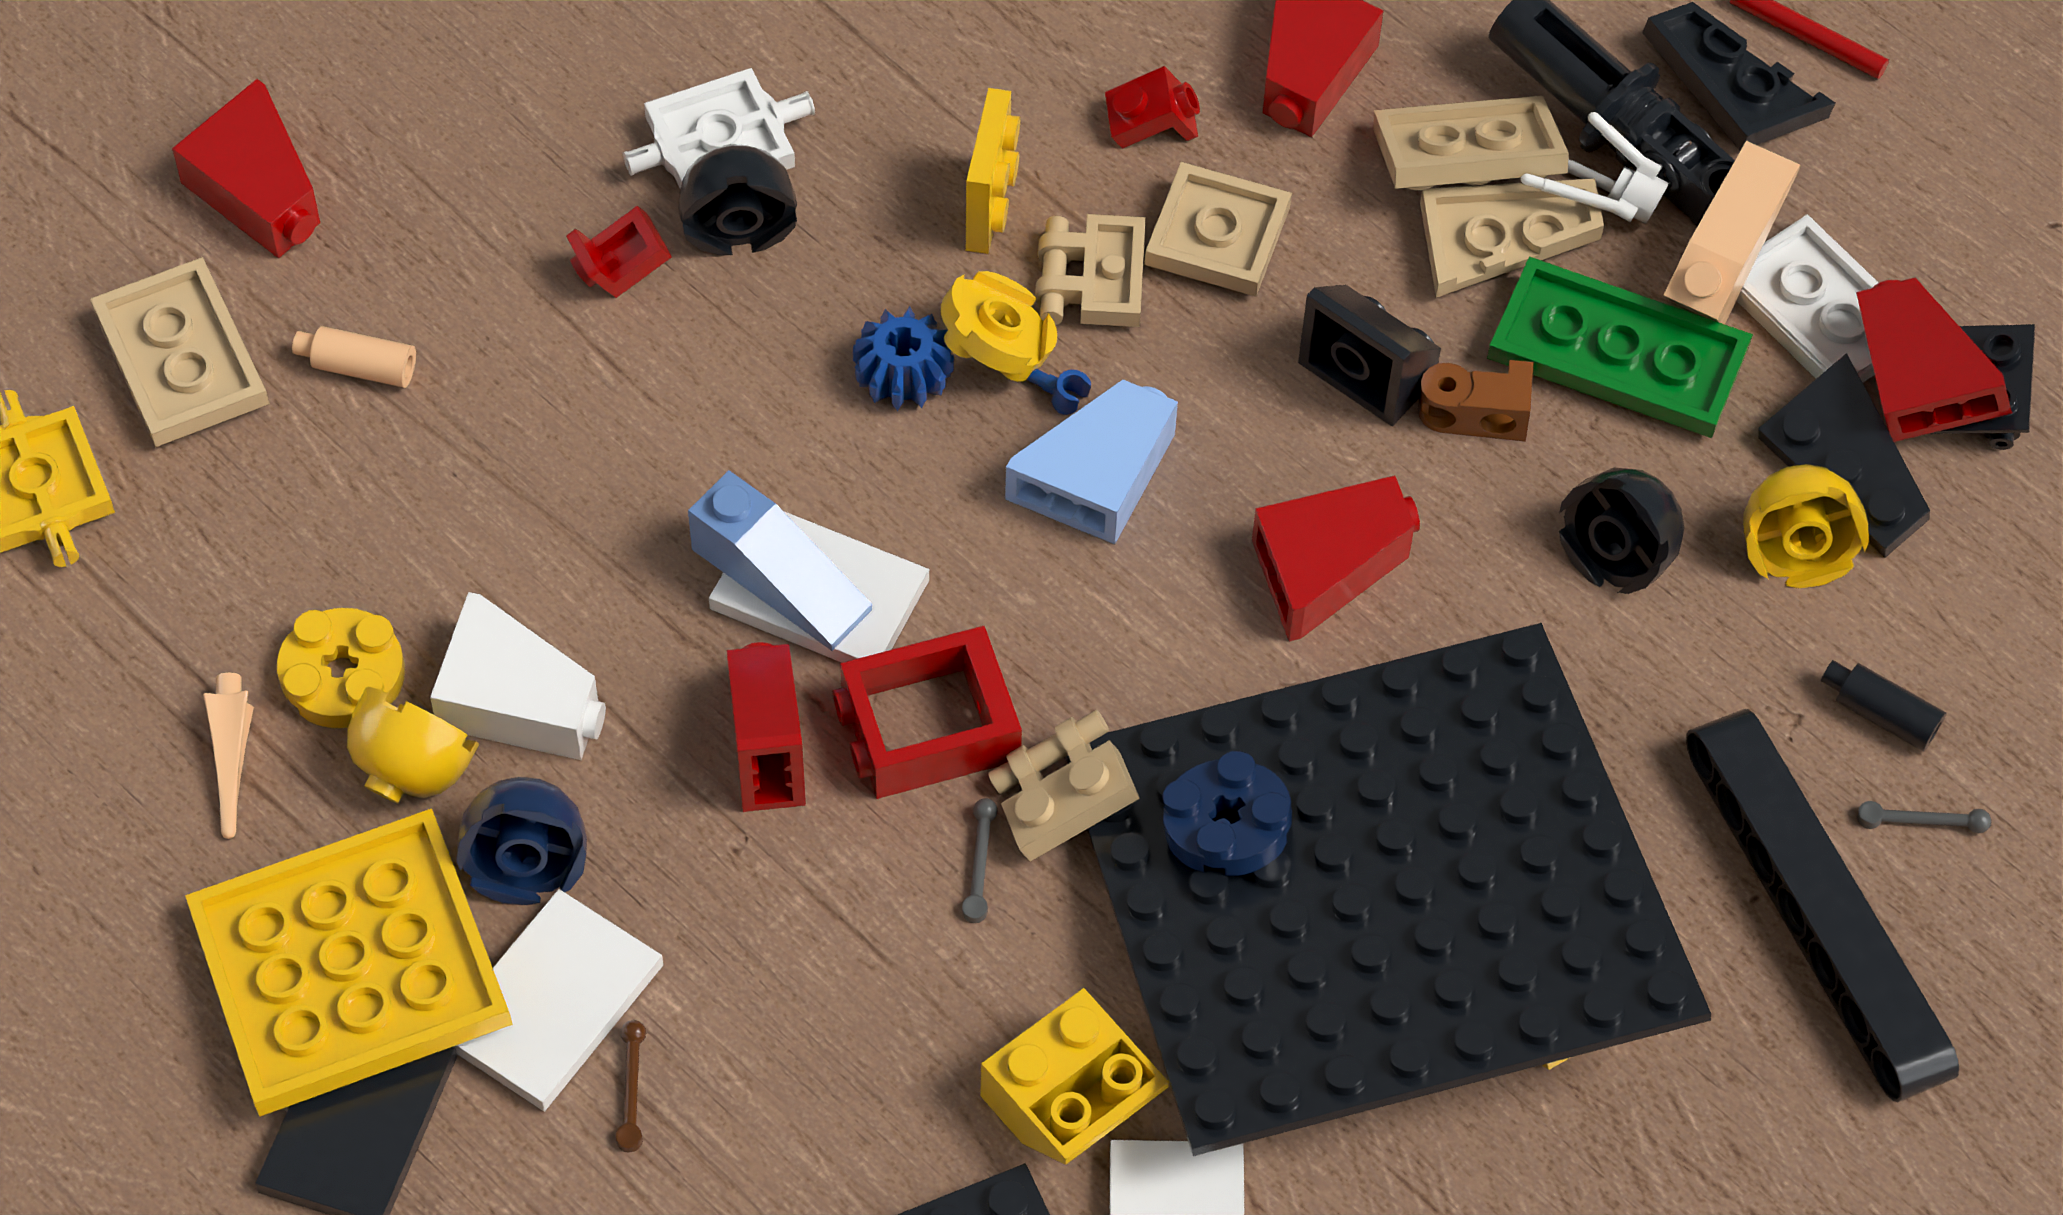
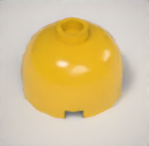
(1804, 526)
(405, 748)

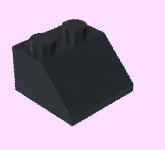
(1364, 351)

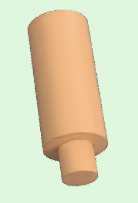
(357, 355)

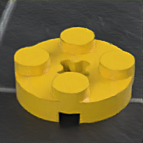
(973, 317)
(333, 635)

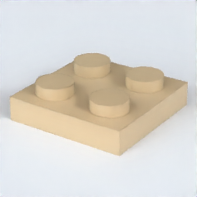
(1218, 229)

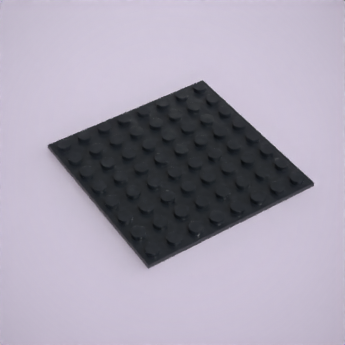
(1438, 904)

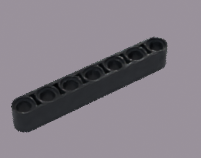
(1822, 906)

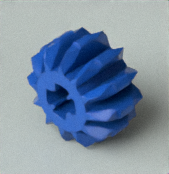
(902, 358)

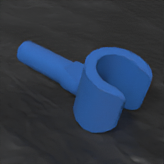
(1069, 380)

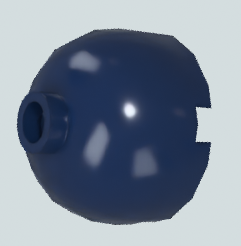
(522, 841)

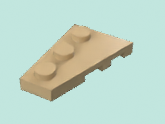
(1496, 228)

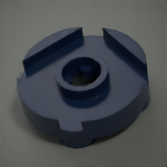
(1222, 785)

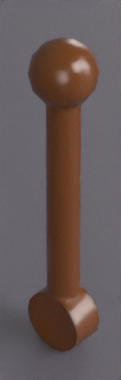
(629, 1134)

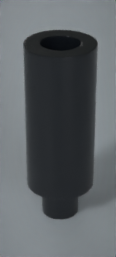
(1885, 703)

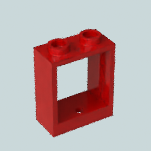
(941, 757)

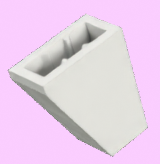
(514, 686)

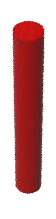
(1816, 35)

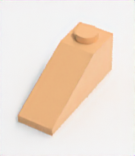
(1731, 233)

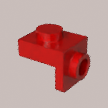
(1151, 106)
(619, 253)

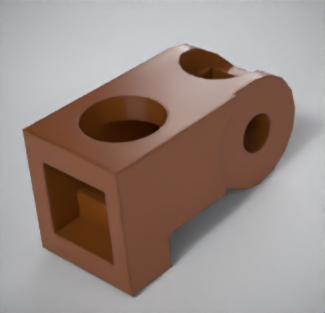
(1477, 401)

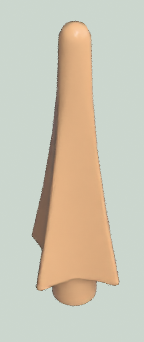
(229, 727)

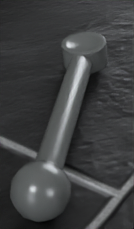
(1872, 815)
(975, 906)

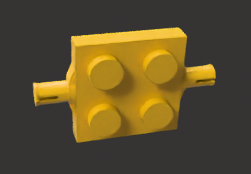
(46, 479)

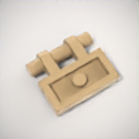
(1111, 273)
(1071, 797)

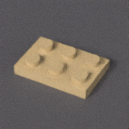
(1470, 142)
(179, 352)

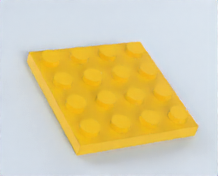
(347, 961)

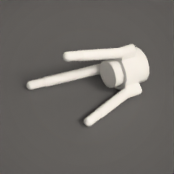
(1630, 196)

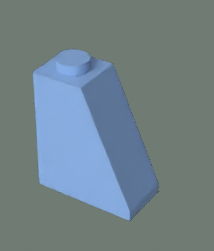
(1096, 460)

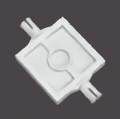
(713, 116)

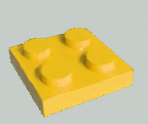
(991, 171)

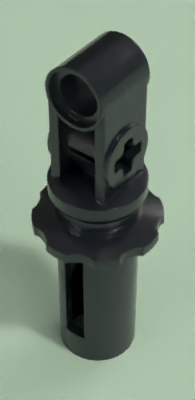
(1593, 80)

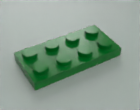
(1620, 346)

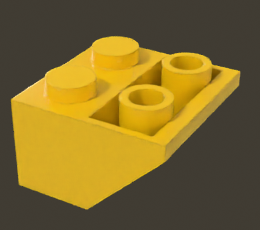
(1069, 1079)

